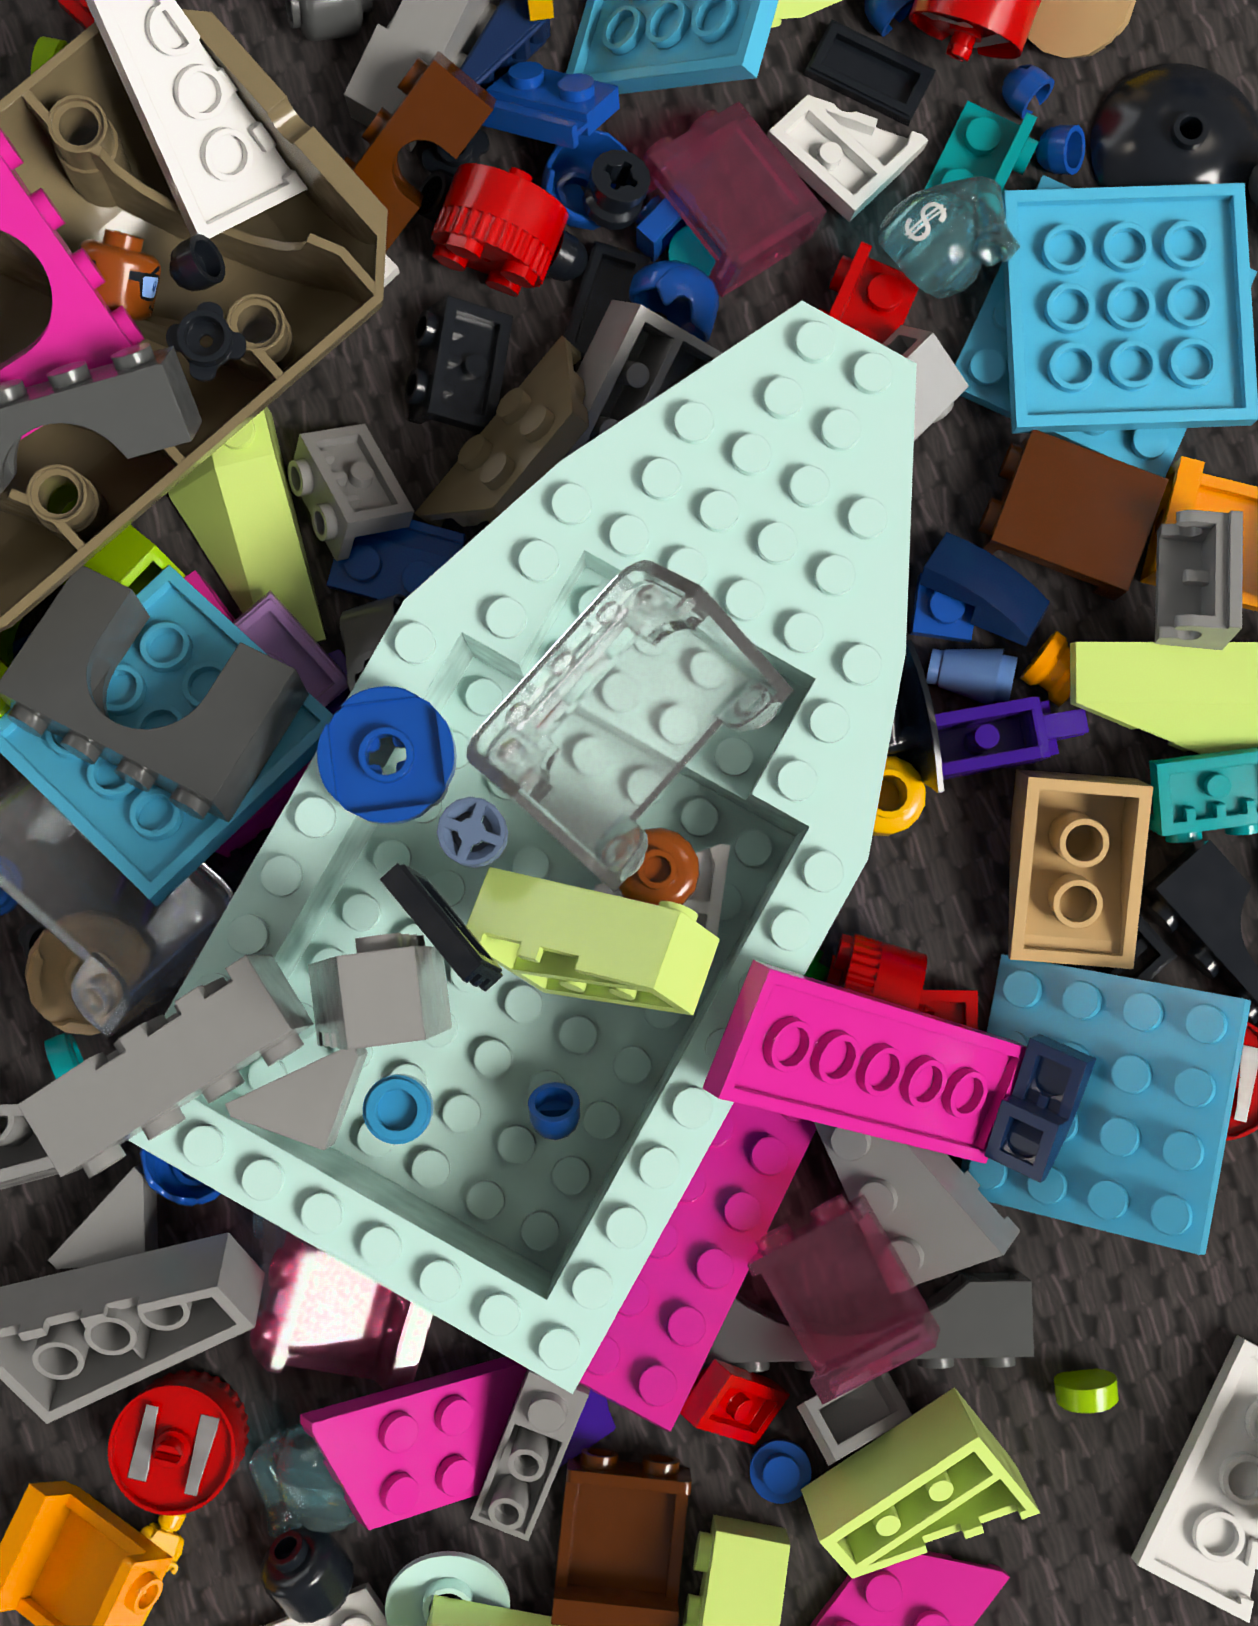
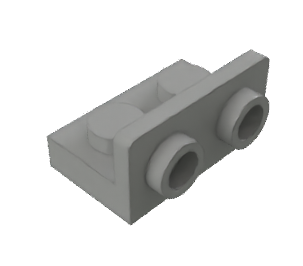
(347, 487)

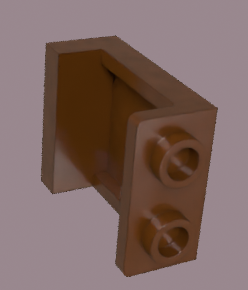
(1073, 511)
(621, 1541)

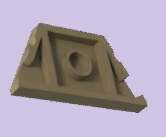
(517, 447)

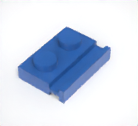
(550, 104)
(394, 560)

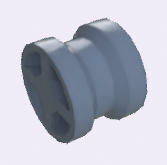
(465, 818)

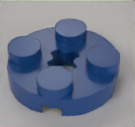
(357, 731)

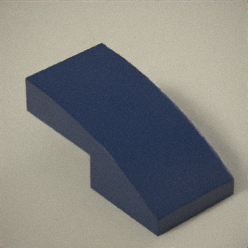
(1001, 595)
(1041, 1108)

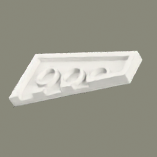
(201, 132)
(1208, 1511)

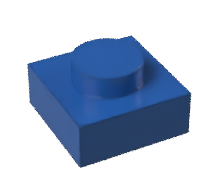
(657, 226)
(940, 616)

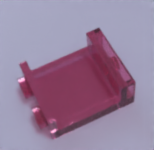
(734, 194)
(845, 1295)
(336, 1320)

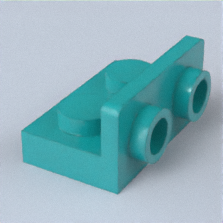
(985, 147)
(1205, 795)

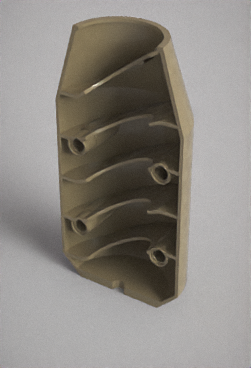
(291, 276)

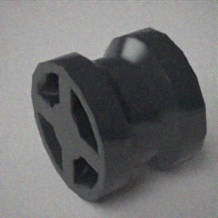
(617, 206)

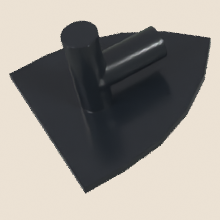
(914, 724)

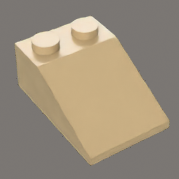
(1077, 867)

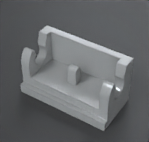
(1199, 579)

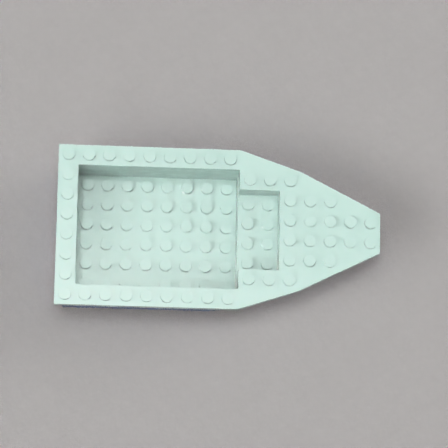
(791, 505)

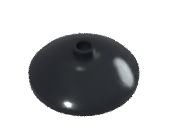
(1140, 138)

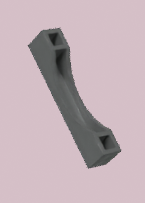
(976, 1314)

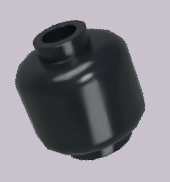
(307, 1574)

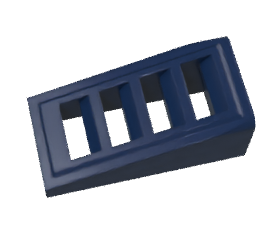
(505, 42)

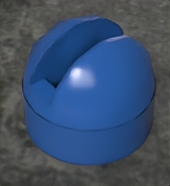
(881, 12)
(1023, 84)
(1061, 149)
(554, 1110)

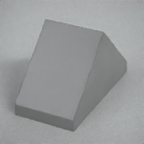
(306, 1102)
(116, 1228)
(854, 1417)

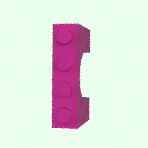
(80, 319)

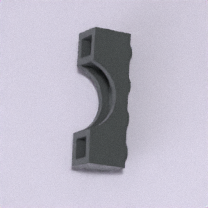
(133, 402)

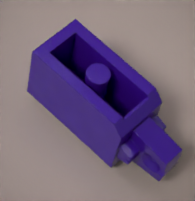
(1003, 735)

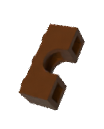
(438, 107)

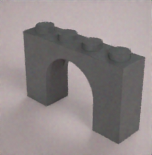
(201, 759)

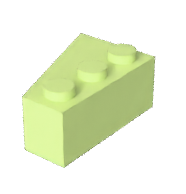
(593, 942)
(914, 1486)
(742, 1574)

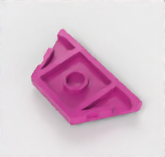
(416, 1441)
(915, 1592)

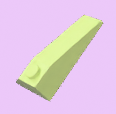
(1178, 693)

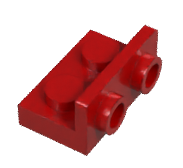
(871, 295)

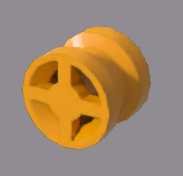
(1051, 669)

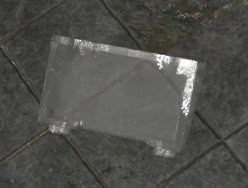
(623, 713)
(127, 944)

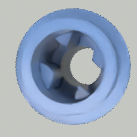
(973, 673)

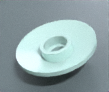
(441, 1573)

